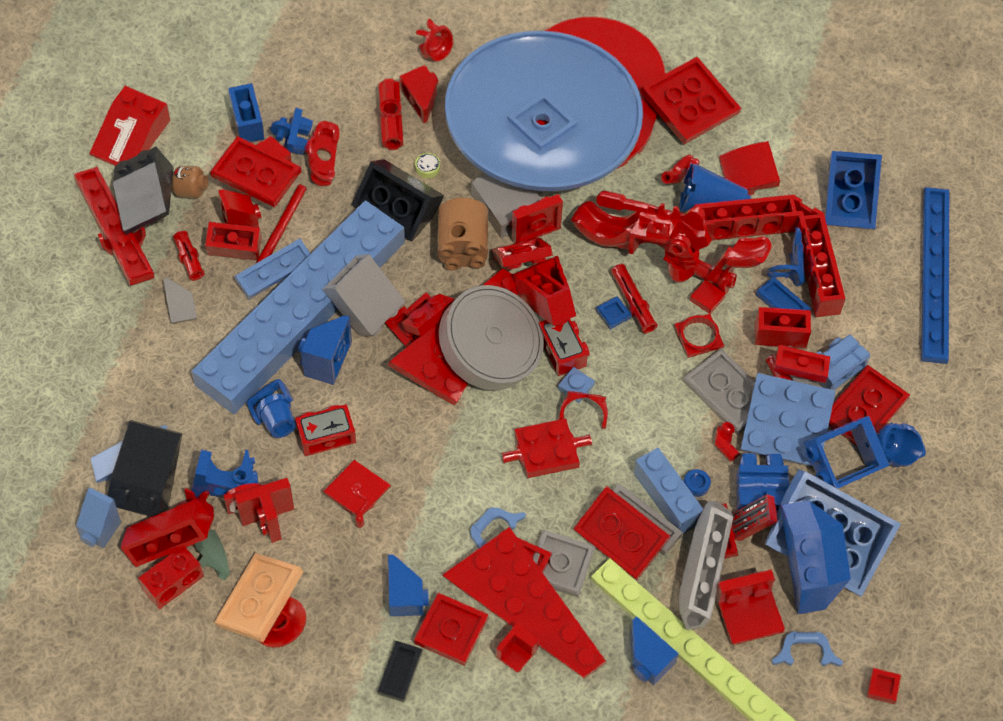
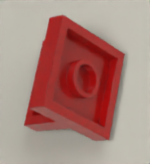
(264, 505)

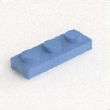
(272, 269)

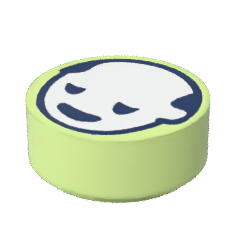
(427, 165)

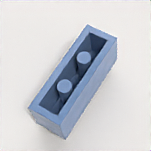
(667, 490)

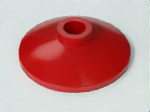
(293, 618)

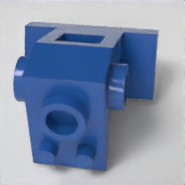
(219, 482)

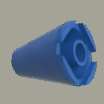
(708, 187)

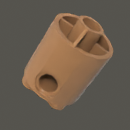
(463, 233)

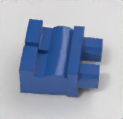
(759, 480)

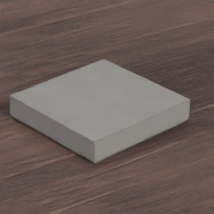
(568, 562)

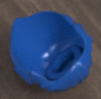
(901, 444)

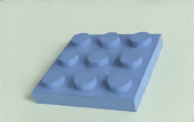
(784, 417)

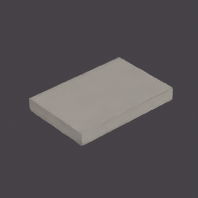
(723, 388)

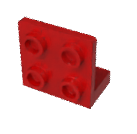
(749, 607)

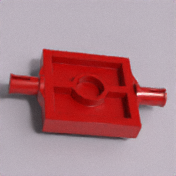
(546, 448)

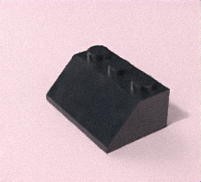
(398, 196)

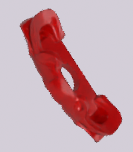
(323, 138)

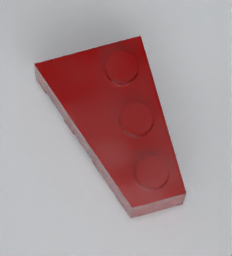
(546, 291)

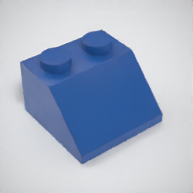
(326, 349)

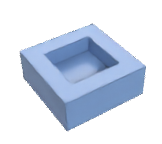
(577, 382)

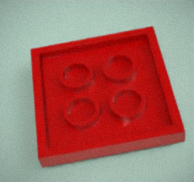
(690, 100)

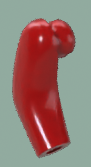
(679, 170)

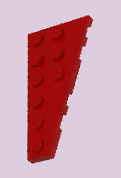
(425, 361)

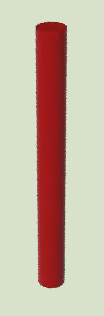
(283, 222)

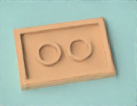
(259, 597)

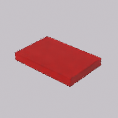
(256, 171)
(869, 396)
(622, 532)

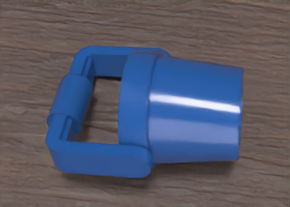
(273, 409)

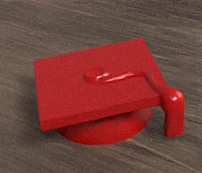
(357, 490)

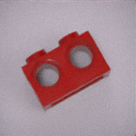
(171, 577)

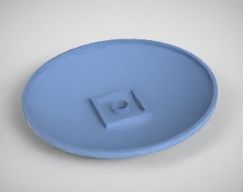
(550, 77)

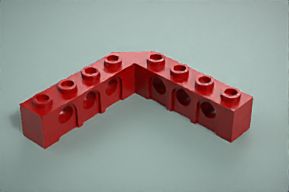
(778, 216)

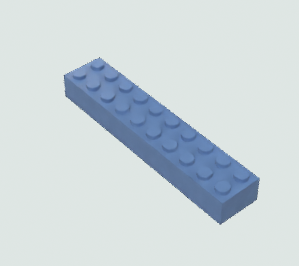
(288, 313)

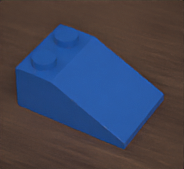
(853, 189)

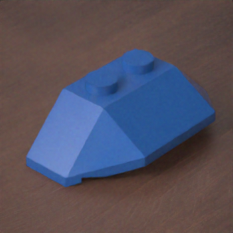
(815, 555)

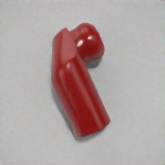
(723, 441)

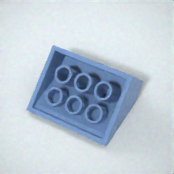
(865, 529)

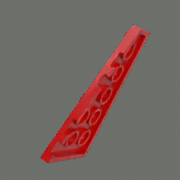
(516, 590)

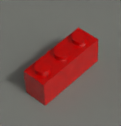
(166, 533)

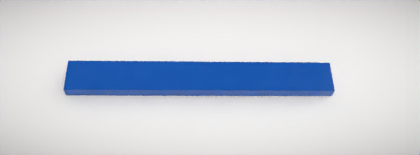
(935, 276)

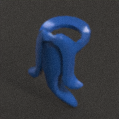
(797, 263)

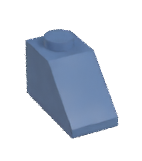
(97, 519)

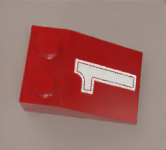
(130, 126)

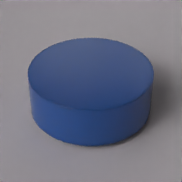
(697, 482)

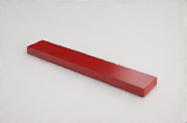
(107, 215)

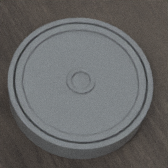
(491, 337)

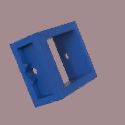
(868, 446)

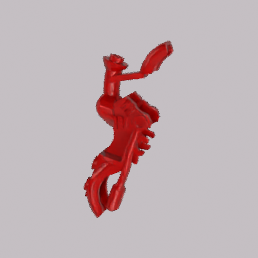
(674, 231)

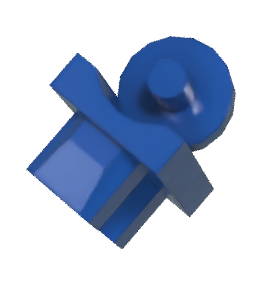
(289, 130)

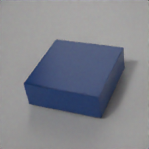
(613, 312)

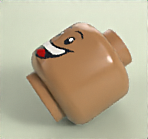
(189, 182)

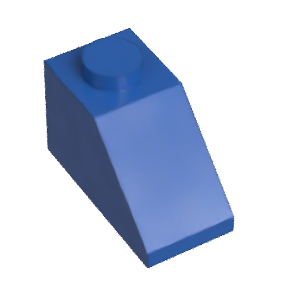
(405, 590)
(650, 653)

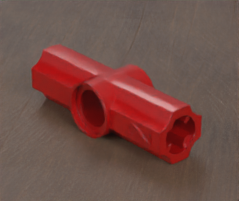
(391, 114)

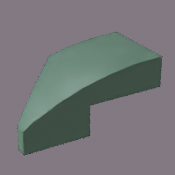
(214, 554)

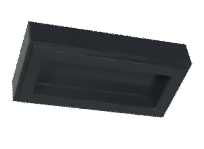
(400, 671)

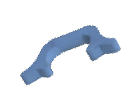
(490, 515)
(807, 638)

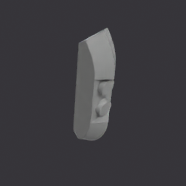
(704, 565)

